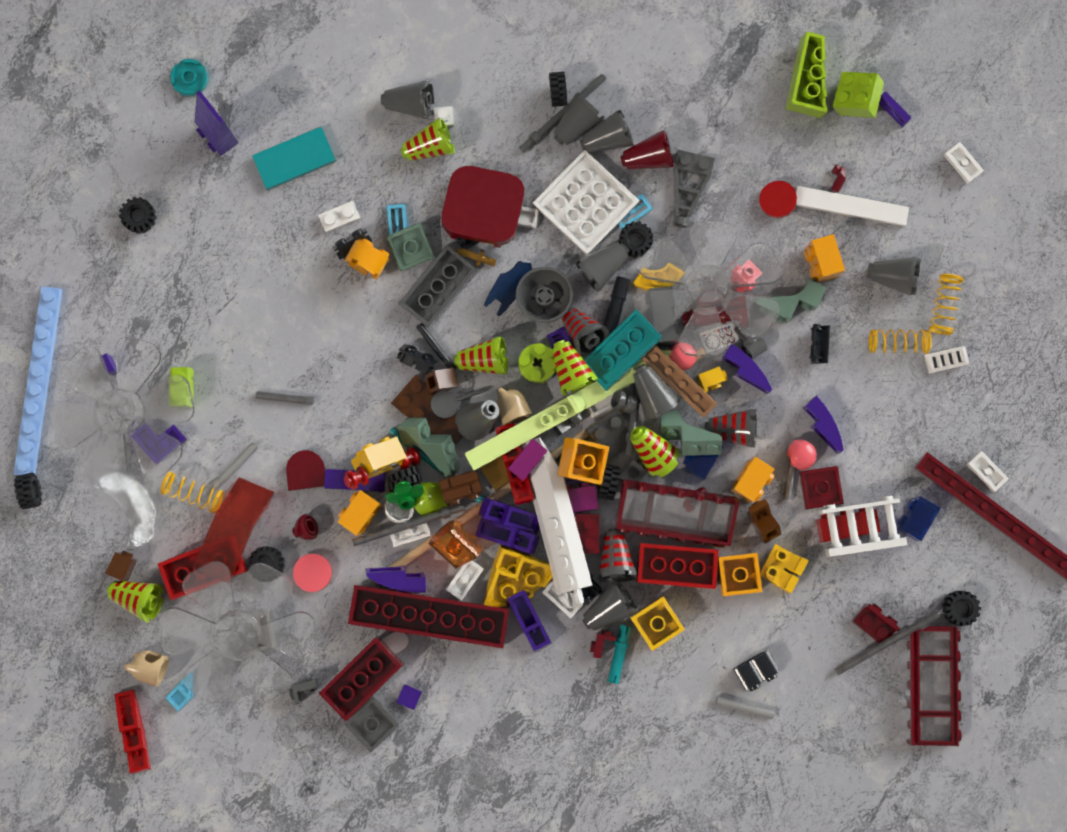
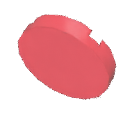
(312, 572)

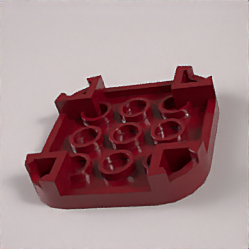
(483, 205)

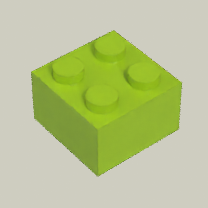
(858, 94)

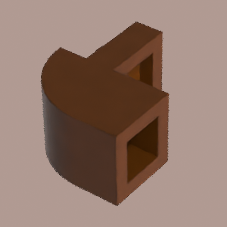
(763, 521)

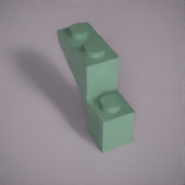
(808, 299)
(693, 439)
(437, 447)

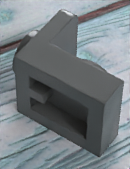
(304, 686)

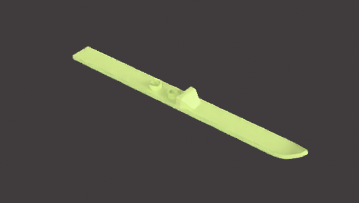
(546, 419)

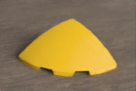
(515, 572)

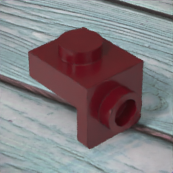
(597, 645)

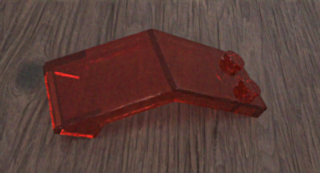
(234, 524)

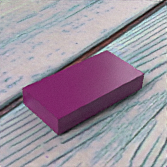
(527, 459)

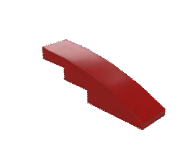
(520, 489)
(132, 731)

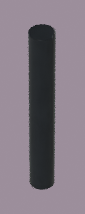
(435, 346)

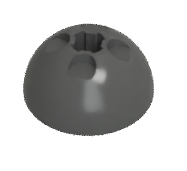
(544, 284)

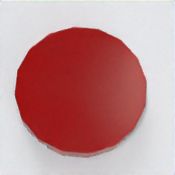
(778, 199)

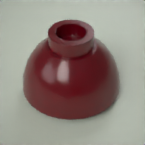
(305, 528)

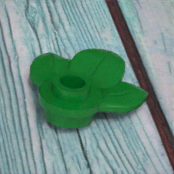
(405, 495)

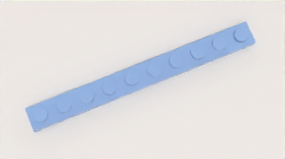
(38, 380)

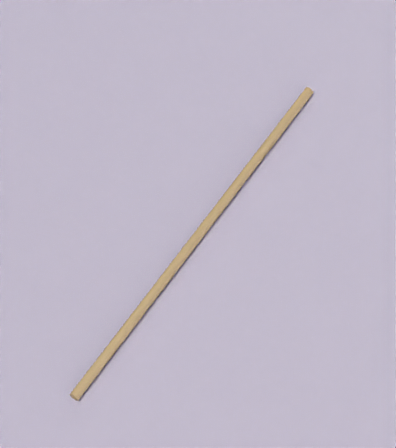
(473, 512)

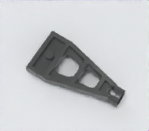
(693, 164)

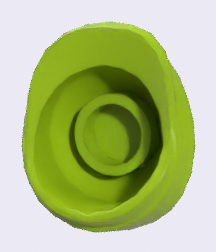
(431, 500)

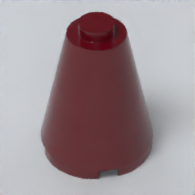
(649, 153)

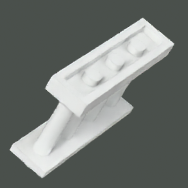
(855, 544)

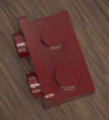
(875, 623)

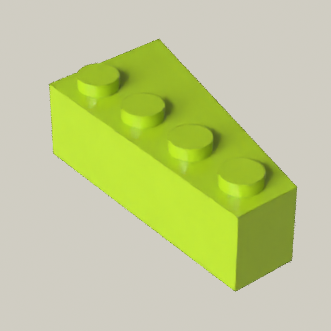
(807, 85)

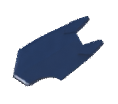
(506, 284)

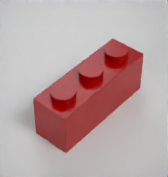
(842, 525)

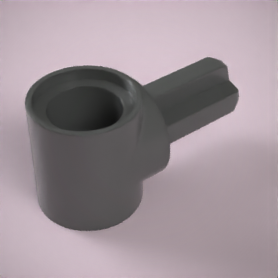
(751, 347)

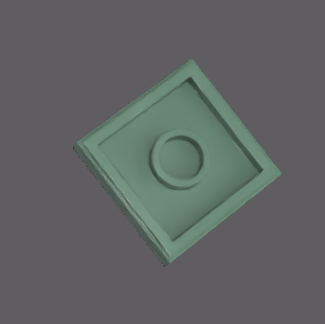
(410, 246)

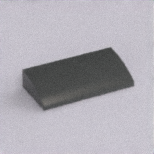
(437, 286)

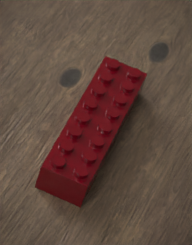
(428, 616)

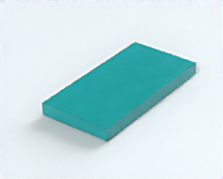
(294, 158)
(622, 349)

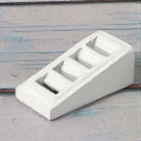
(964, 361)

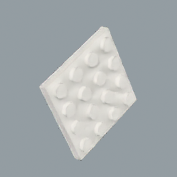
(586, 202)

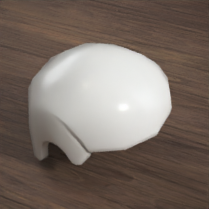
(396, 514)

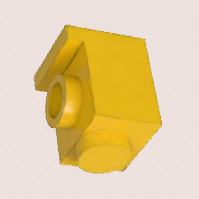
(712, 379)

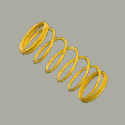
(943, 277)
(926, 346)
(214, 507)

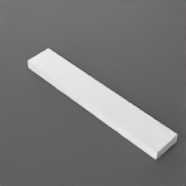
(852, 206)

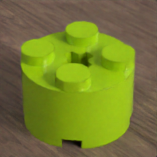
(535, 374)

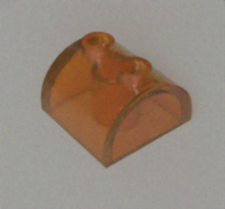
(455, 544)

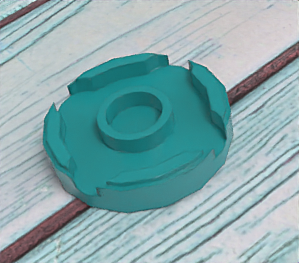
(189, 77)

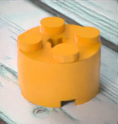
(366, 258)

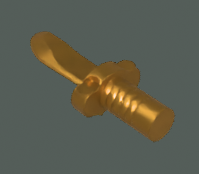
(480, 258)

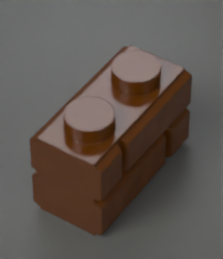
(461, 487)

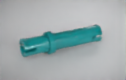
(619, 654)

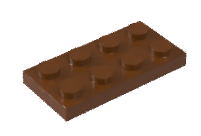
(415, 403)

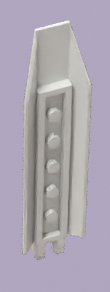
(559, 529)

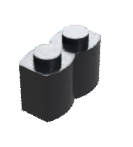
(756, 670)

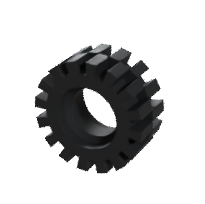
(558, 88)
(127, 210)
(636, 228)
(410, 475)
(609, 483)
(28, 491)
(271, 552)
(973, 608)

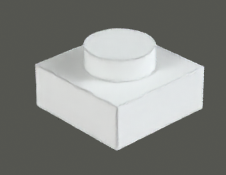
(446, 114)

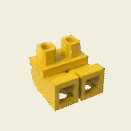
(774, 567)

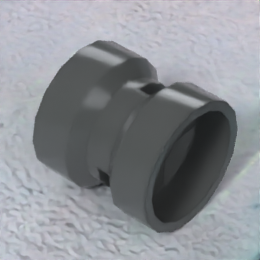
(623, 401)

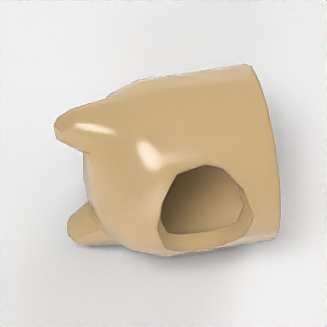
(512, 406)
(148, 667)

